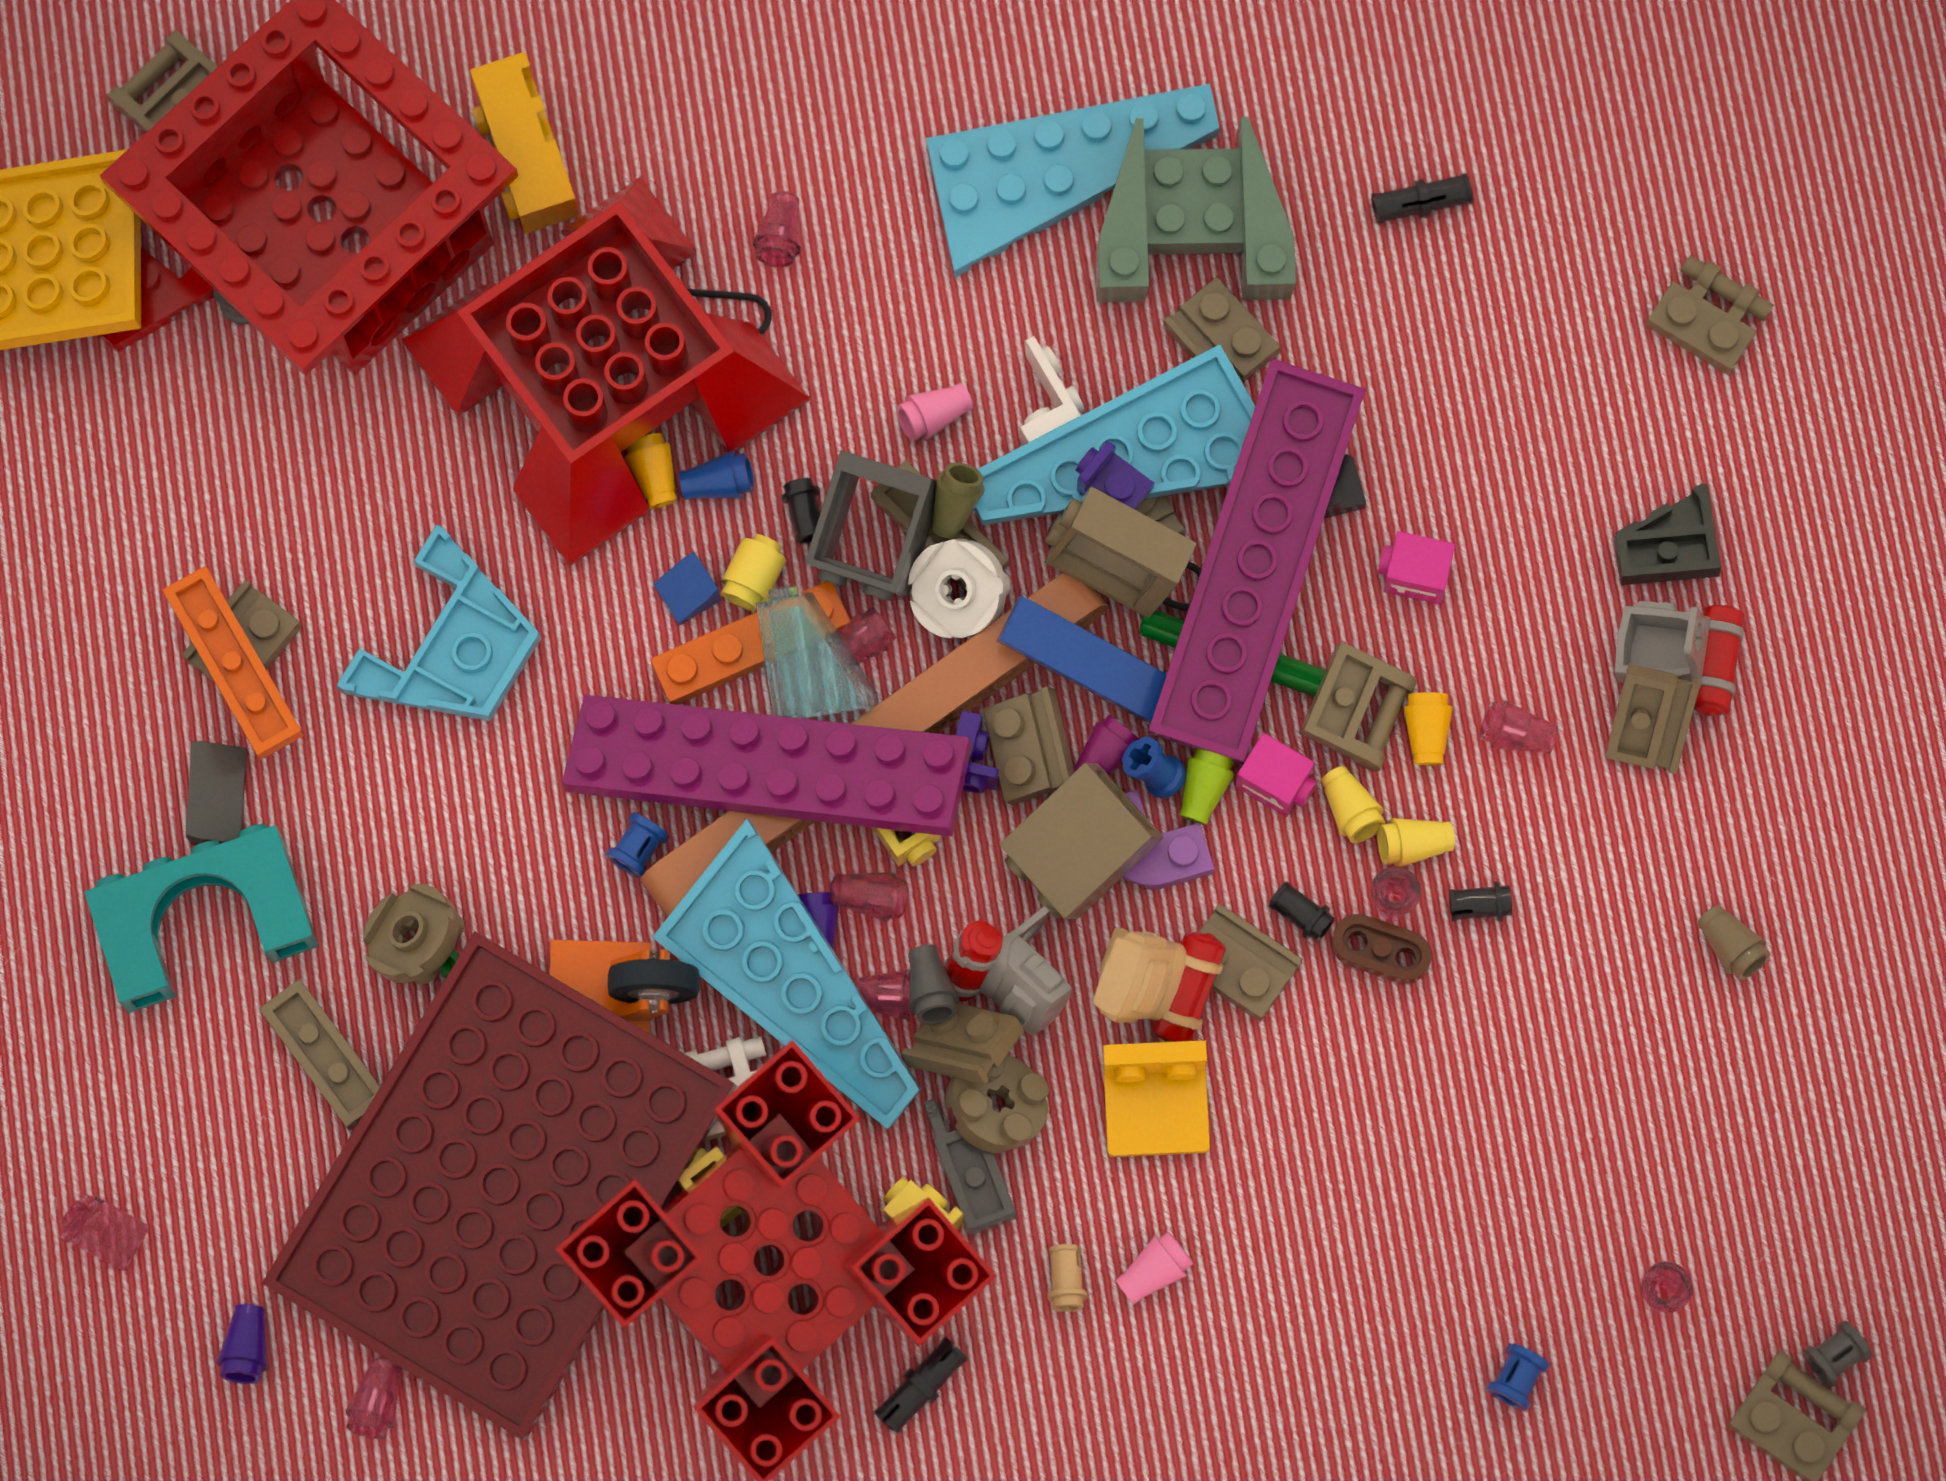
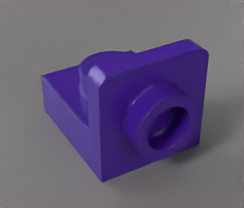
(1112, 476)
(977, 776)

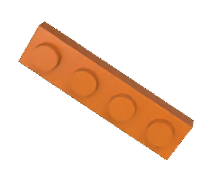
(727, 652)
(232, 662)

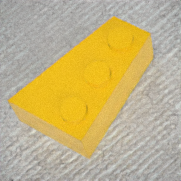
(522, 135)

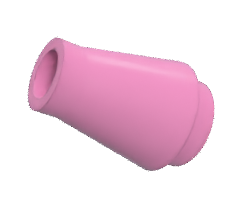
(931, 411)
(1155, 1268)

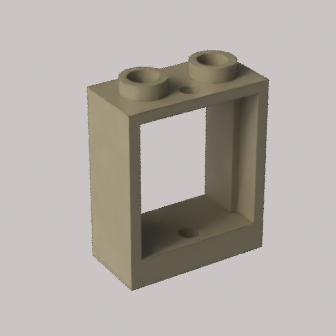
(1118, 551)

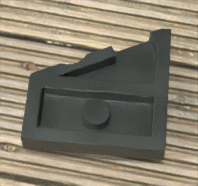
(1670, 543)

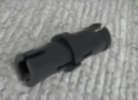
(1421, 198)
(920, 1385)

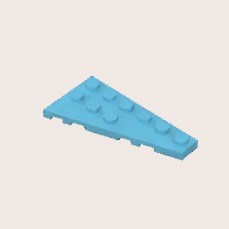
(1041, 169)
(1173, 429)
(776, 966)

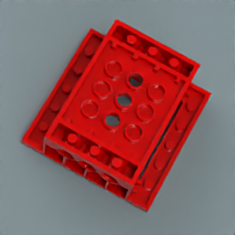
(213, 193)

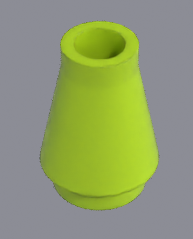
(1205, 783)

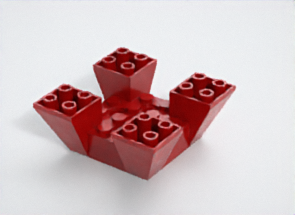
(515, 331)
(906, 1268)

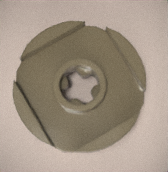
(431, 946)
(1013, 1125)

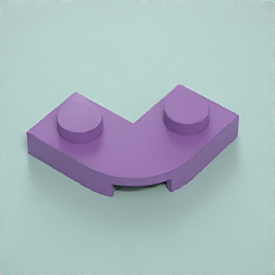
(1175, 859)

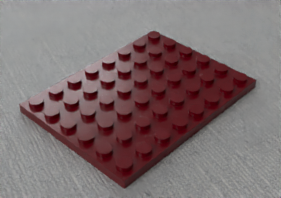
(474, 1164)

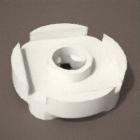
(930, 589)

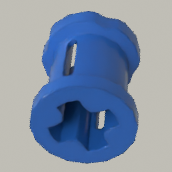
(1148, 763)
(637, 845)
(1518, 1376)

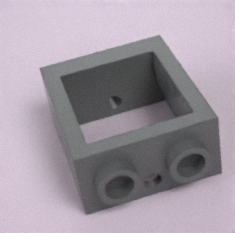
(834, 514)

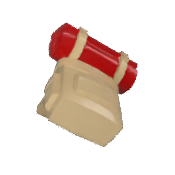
(1159, 980)

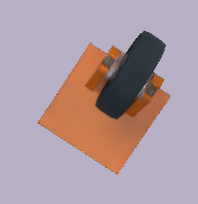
(624, 977)

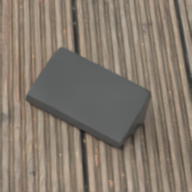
(215, 792)

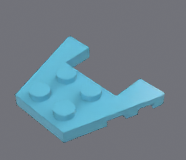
(468, 653)

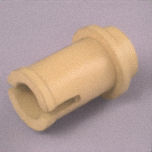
(1066, 1278)

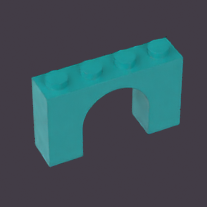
(132, 908)

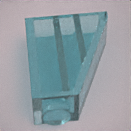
(807, 658)

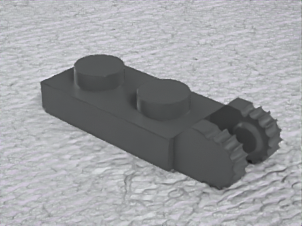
(972, 1177)

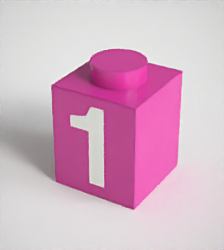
(1417, 567)
(1277, 775)

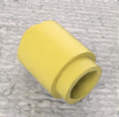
(752, 571)

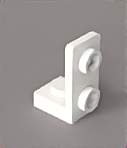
(1066, 400)

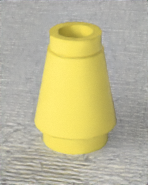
(1352, 805)
(1413, 840)

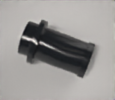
(803, 507)
(1481, 902)
(1302, 912)

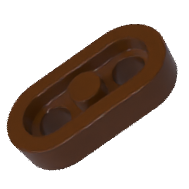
(1383, 945)

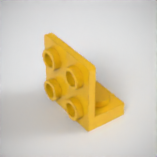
(1156, 1098)

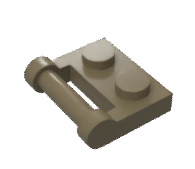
(171, 92)
(1343, 702)
(1784, 1430)

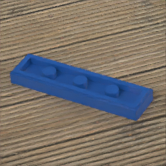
(1083, 658)

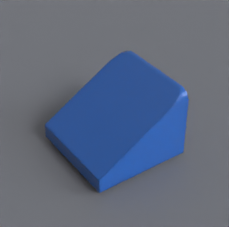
(687, 589)

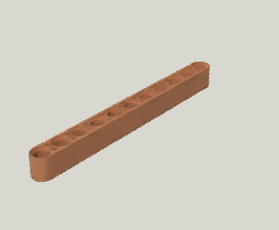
(922, 705)

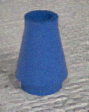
(719, 478)

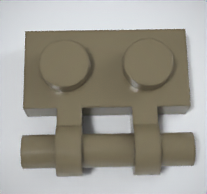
(1702, 327)

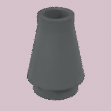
(931, 989)

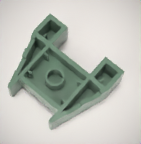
(1195, 206)

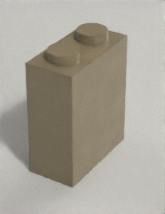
(1080, 842)

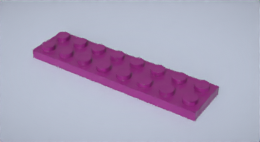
(1256, 561)
(768, 765)

